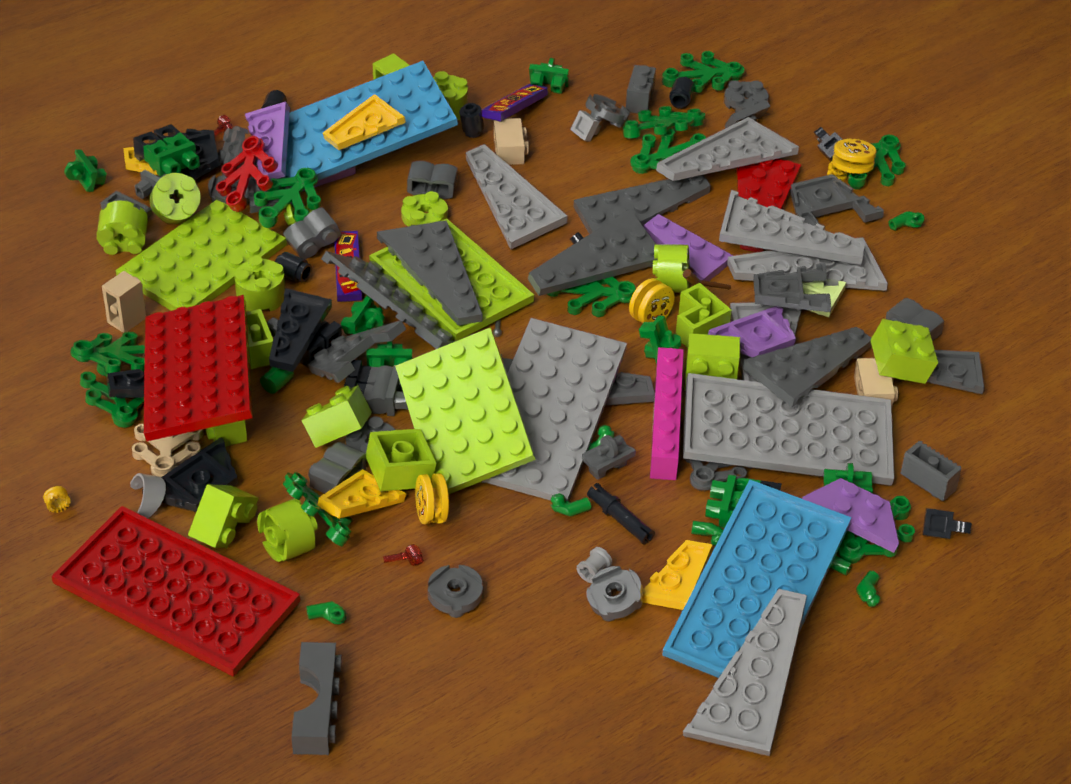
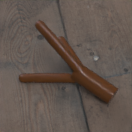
(693, 280)

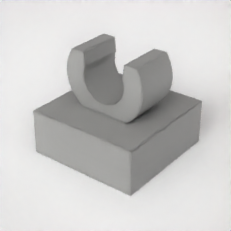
(585, 126)

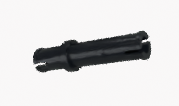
(612, 506)

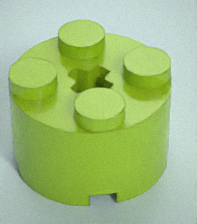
(454, 90)
(166, 208)
(122, 228)
(671, 263)
(260, 283)
(287, 530)

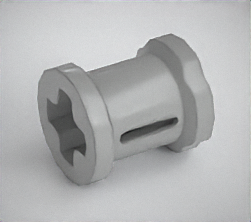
(597, 561)

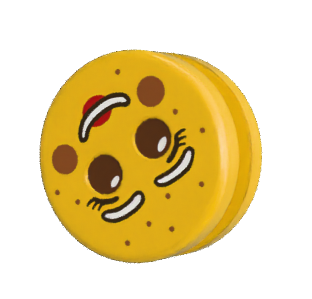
(854, 156)
(651, 300)
(432, 498)

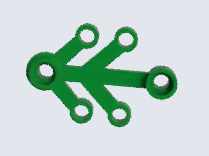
(730, 72)
(663, 122)
(886, 146)
(643, 161)
(304, 179)
(617, 293)
(120, 349)
(122, 413)
(297, 488)
(854, 549)

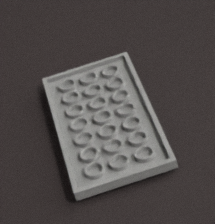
(561, 392)
(756, 429)

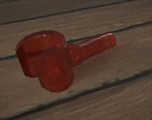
(223, 123)
(411, 553)

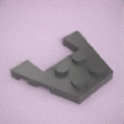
(829, 195)
(787, 290)
(337, 359)

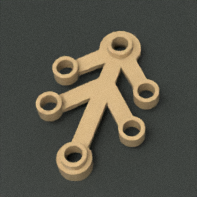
(164, 462)

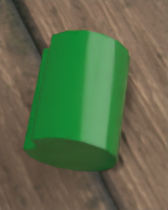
(275, 379)

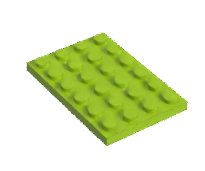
(201, 256)
(493, 286)
(466, 410)

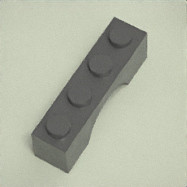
(313, 725)

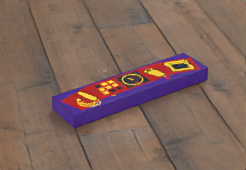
(514, 102)
(347, 246)

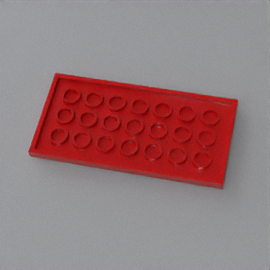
(196, 368)
(177, 590)

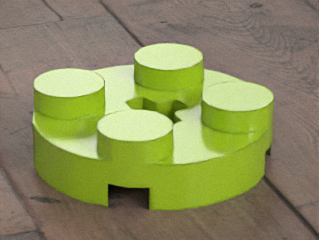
(415, 206)

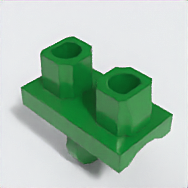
(549, 74)
(85, 171)
(364, 317)
(659, 337)
(388, 355)
(859, 478)

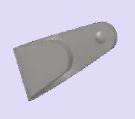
(153, 492)

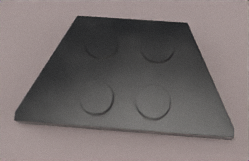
(206, 149)
(189, 479)

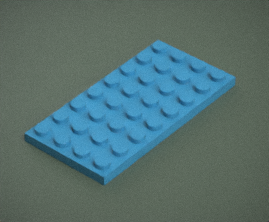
(407, 90)
(765, 547)

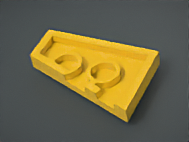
(363, 122)
(358, 495)
(678, 578)

